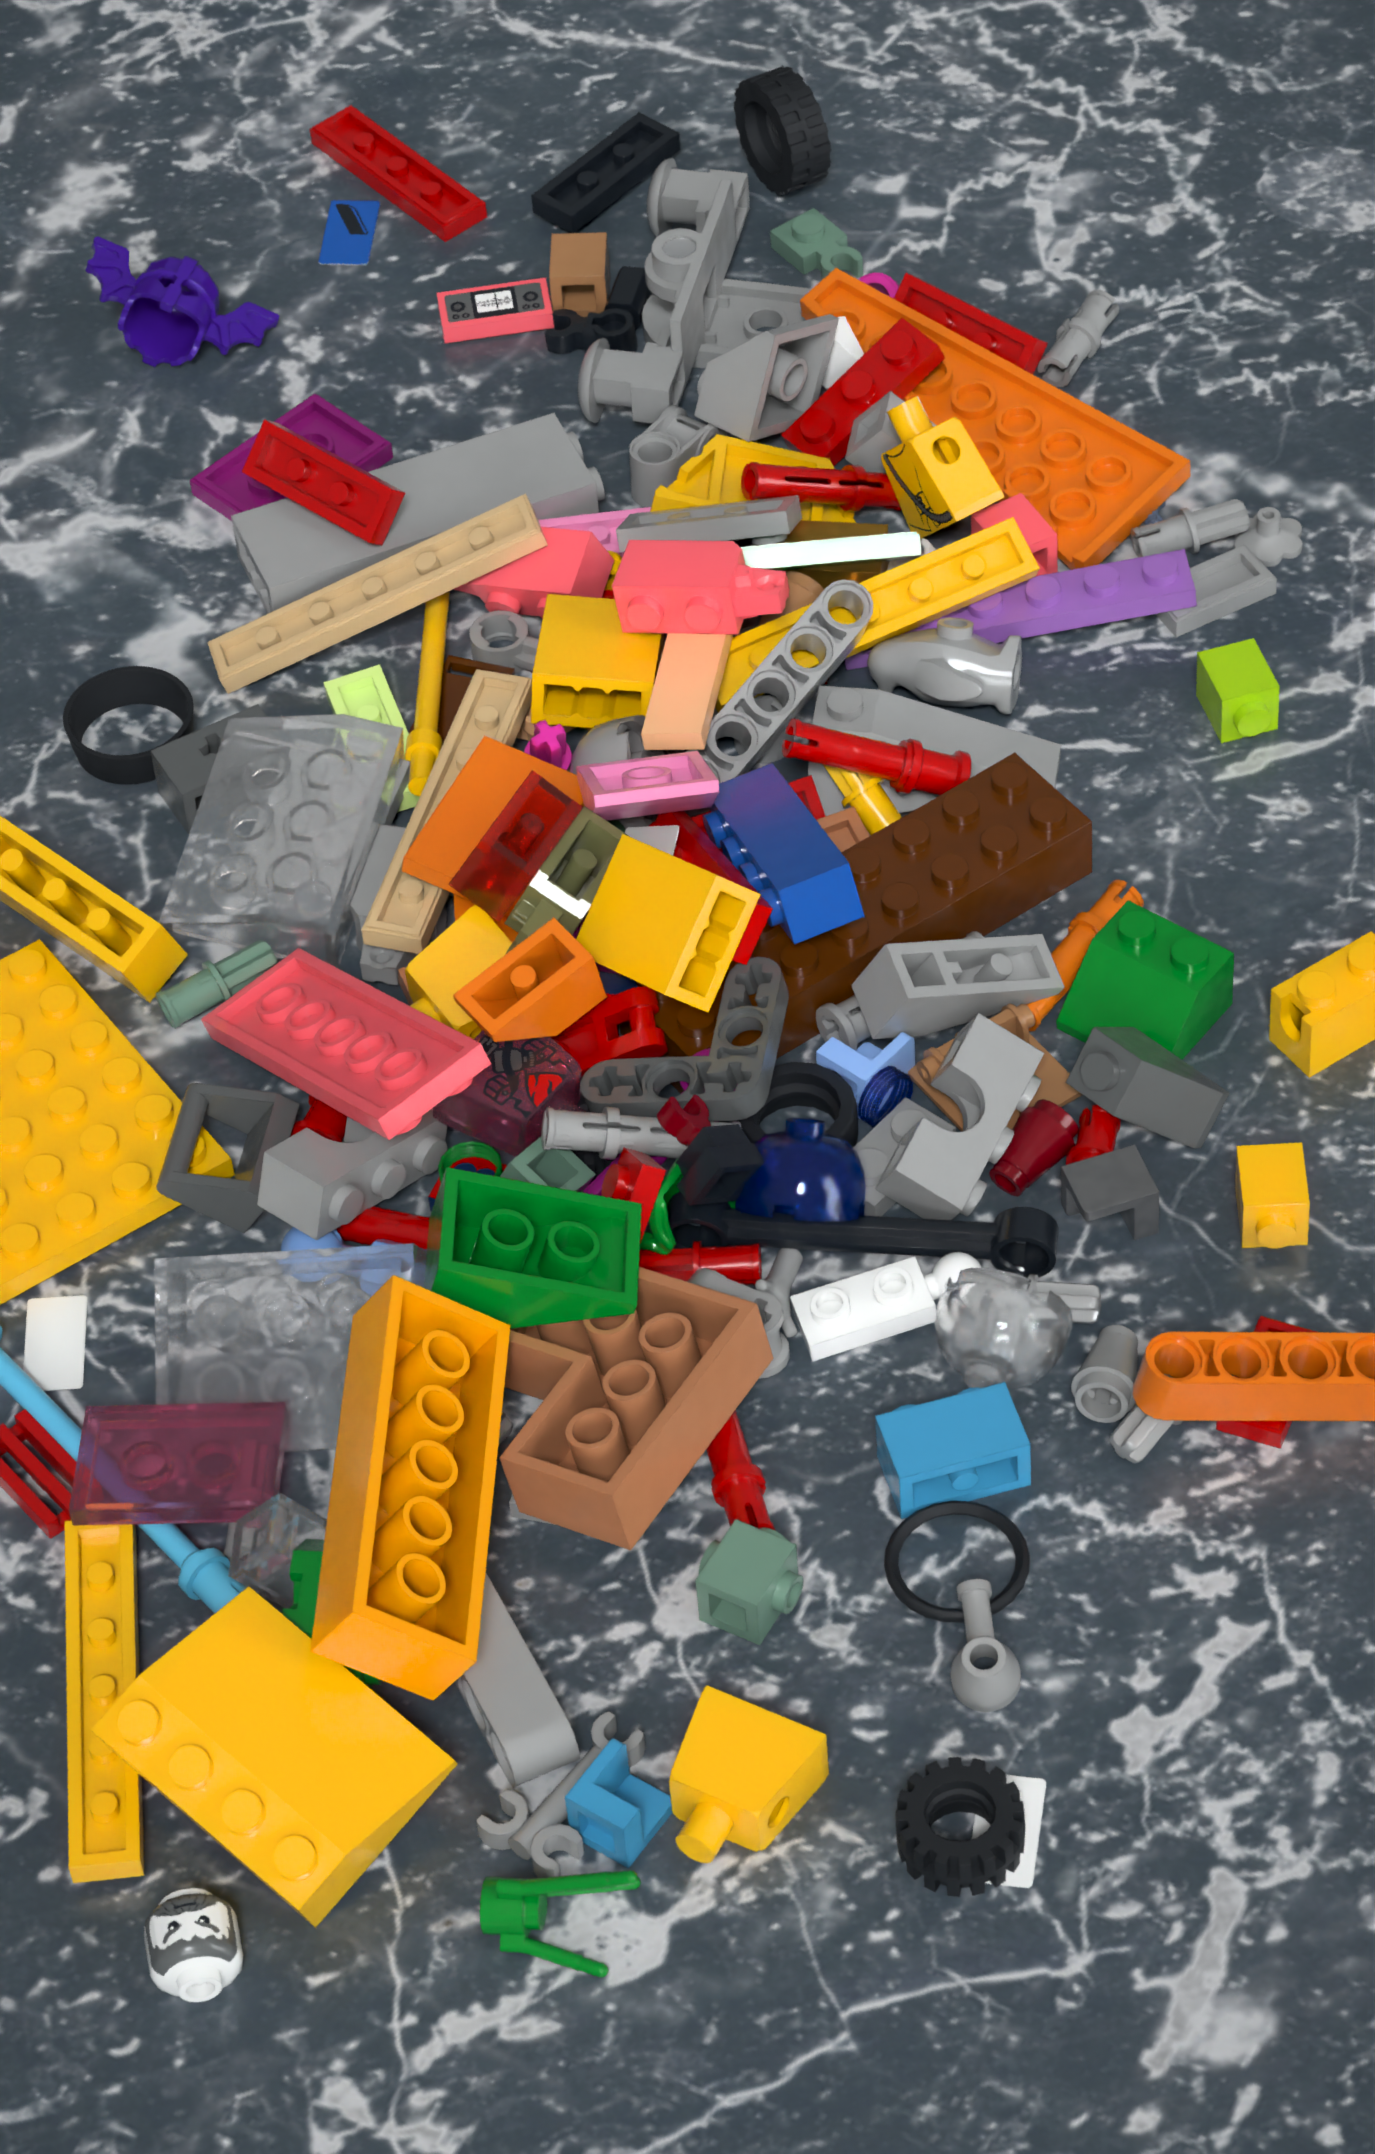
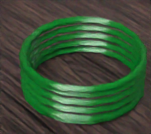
(475, 1149)

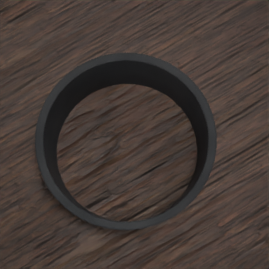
(117, 689)

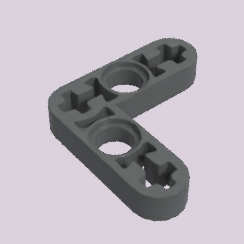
(636, 1082)

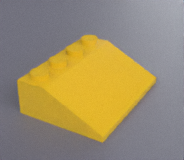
(275, 1752)

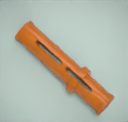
(1073, 947)

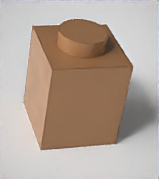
(579, 272)

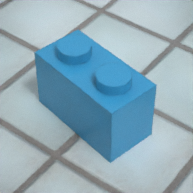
(953, 1449)

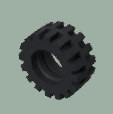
(960, 1862)

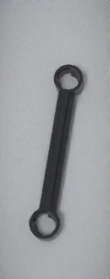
(877, 1234)

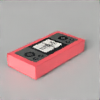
(495, 310)

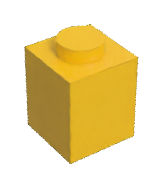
(1272, 1195)

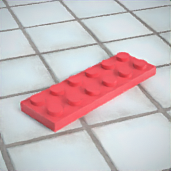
(346, 1043)

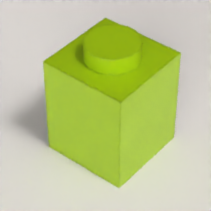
(1237, 690)

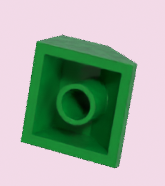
(1149, 978)

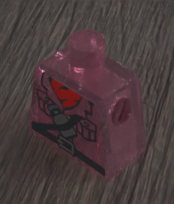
(511, 1094)

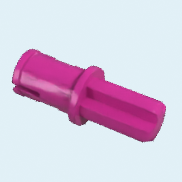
(550, 745)

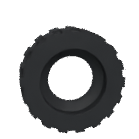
(782, 130)

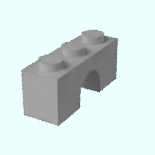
(988, 1078)
(329, 1182)

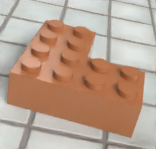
(628, 1404)

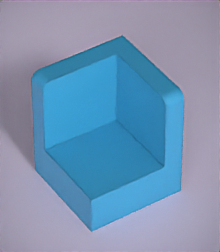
(614, 1808)

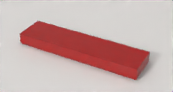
(398, 173)

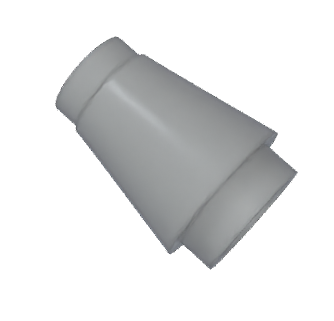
(1108, 1376)

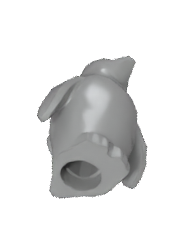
(950, 666)

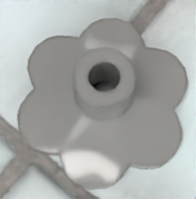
(1271, 537)

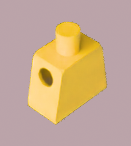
(451, 963)
(741, 1775)

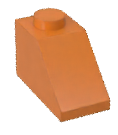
(534, 987)

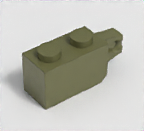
(567, 878)

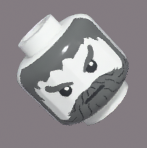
(193, 1942)

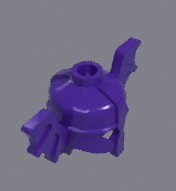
(172, 306)

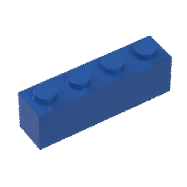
(783, 854)

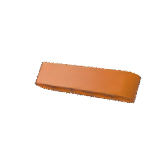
(1268, 1374)

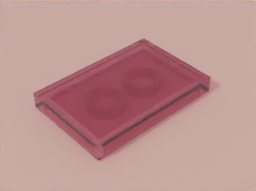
(177, 1462)

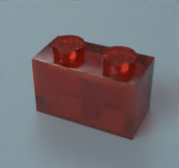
(515, 846)

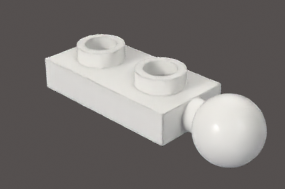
(873, 1304)

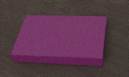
(233, 492)

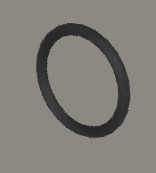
(957, 1508)

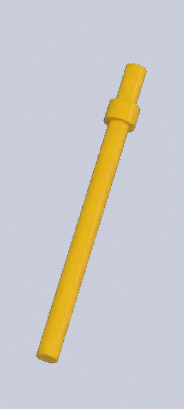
(424, 742)

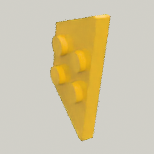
(717, 474)

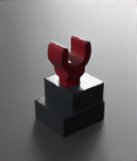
(716, 1157)

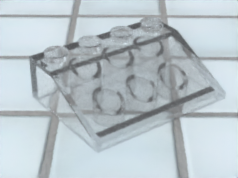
(285, 832)
(269, 1328)

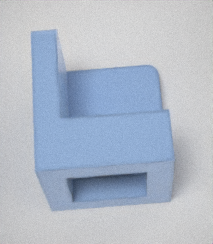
(862, 1064)

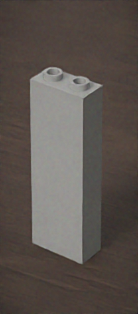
(299, 552)

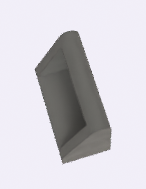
(266, 1121)

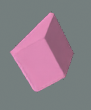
(647, 785)

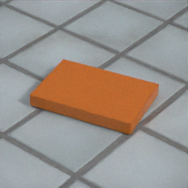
(472, 807)

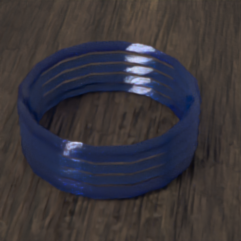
(898, 1075)

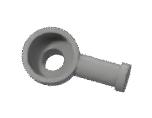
(978, 1688)

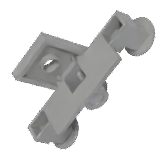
(692, 305)

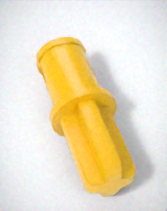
(866, 797)

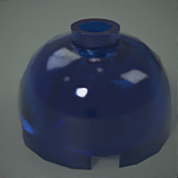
(806, 1175)

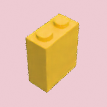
(588, 666)
(666, 923)

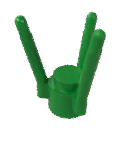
(520, 1905)

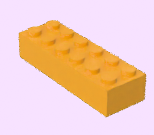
(412, 1490)

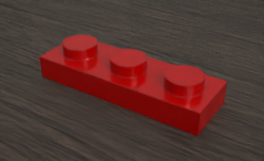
(972, 323)
(891, 364)
(323, 482)

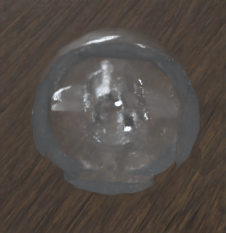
(999, 1330)

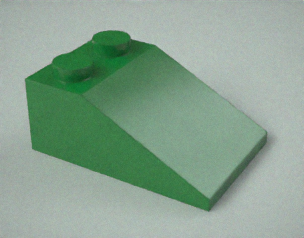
(532, 1250)

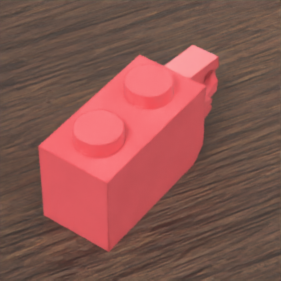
(569, 565)
(693, 588)

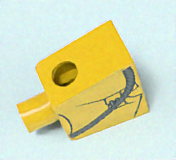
(936, 470)

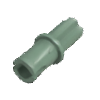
(215, 983)

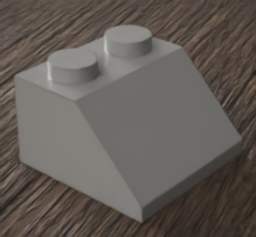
(767, 379)

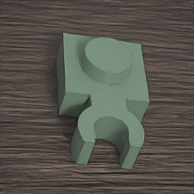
(814, 243)

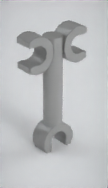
(543, 1831)

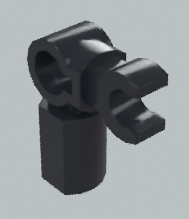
(616, 323)

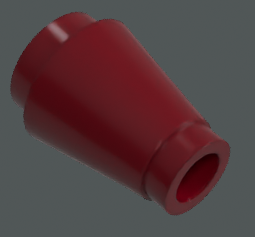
(1039, 1142)

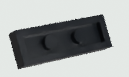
(605, 172)

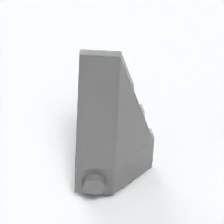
(898, 718)

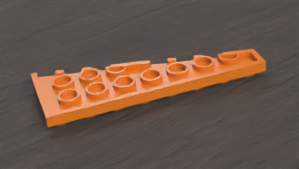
(1066, 458)

